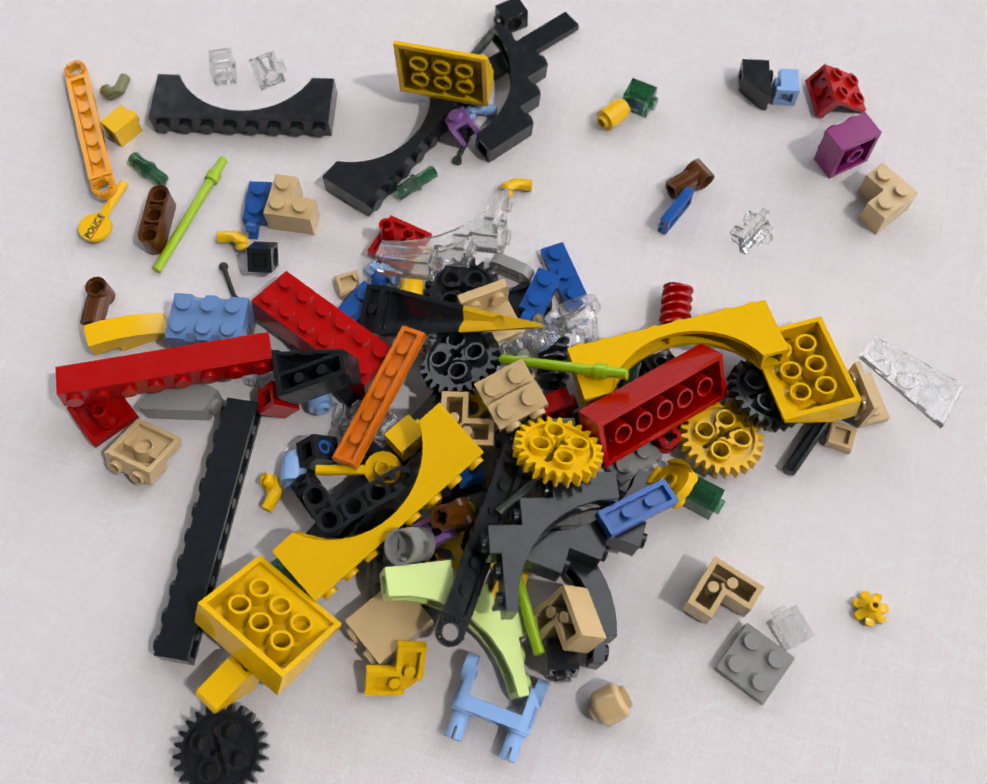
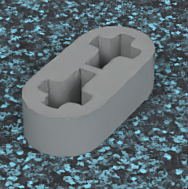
(511, 268)

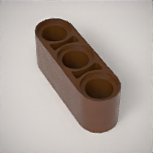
(157, 219)

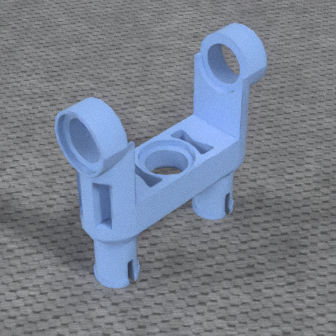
(516, 725)

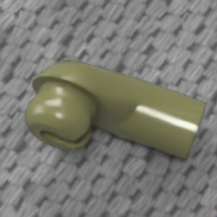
(116, 90)

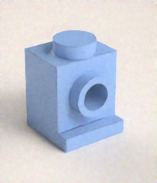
(786, 87)

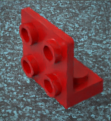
(834, 87)

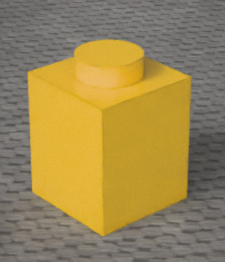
(121, 125)

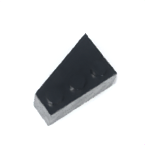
(313, 373)

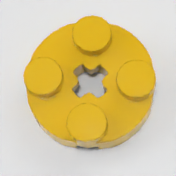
(679, 475)

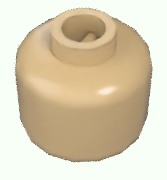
(610, 704)

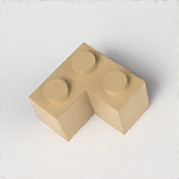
(887, 197)
(287, 208)
(478, 429)
(722, 585)
(571, 618)

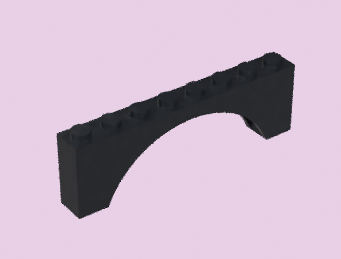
(305, 113)
(371, 181)

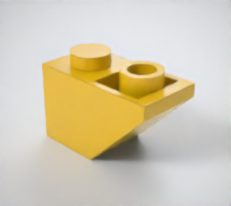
(226, 685)

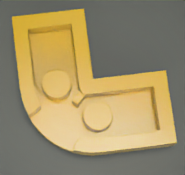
(393, 679)

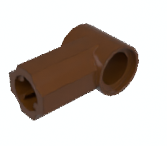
(694, 176)
(97, 303)
(454, 515)

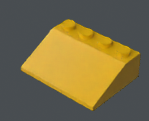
(443, 73)
(813, 379)
(266, 623)

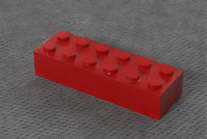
(314, 323)
(655, 402)

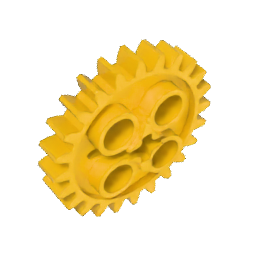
(735, 457)
(571, 462)

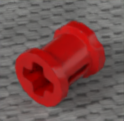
(674, 436)

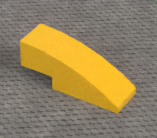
(125, 332)

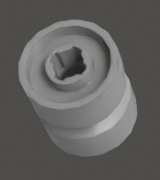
(409, 545)

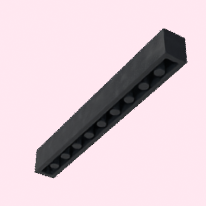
(209, 531)

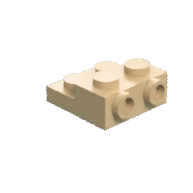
(512, 396)
(142, 452)

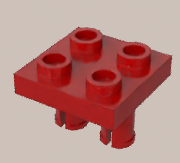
(396, 230)
(103, 419)

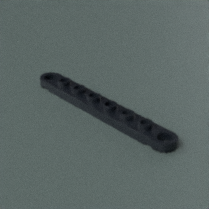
(472, 567)

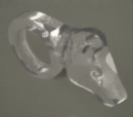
(555, 325)

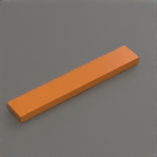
(379, 397)

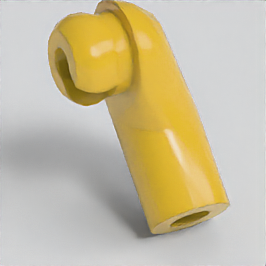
(517, 184)

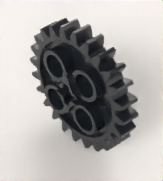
(463, 278)
(459, 360)
(754, 397)
(247, 740)

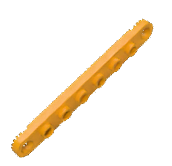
(90, 130)

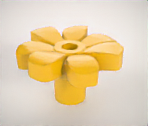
(870, 608)

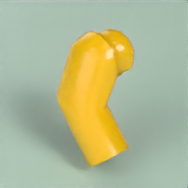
(233, 237)
(273, 490)

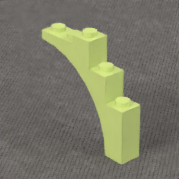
(430, 586)

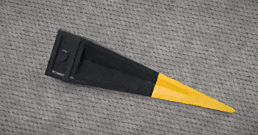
(389, 308)

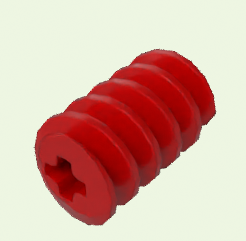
(675, 302)

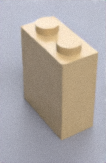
(383, 624)

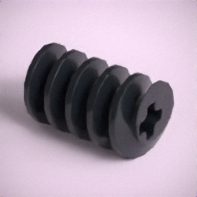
(554, 379)

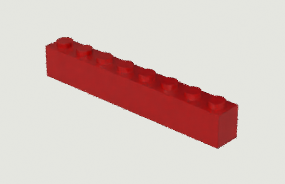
(164, 369)

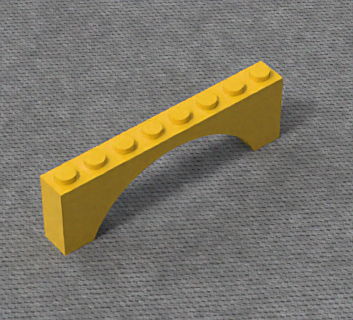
(742, 330)
(323, 562)

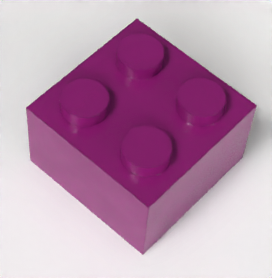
(847, 144)

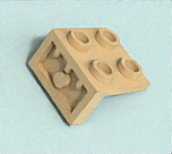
(491, 298)
(872, 408)

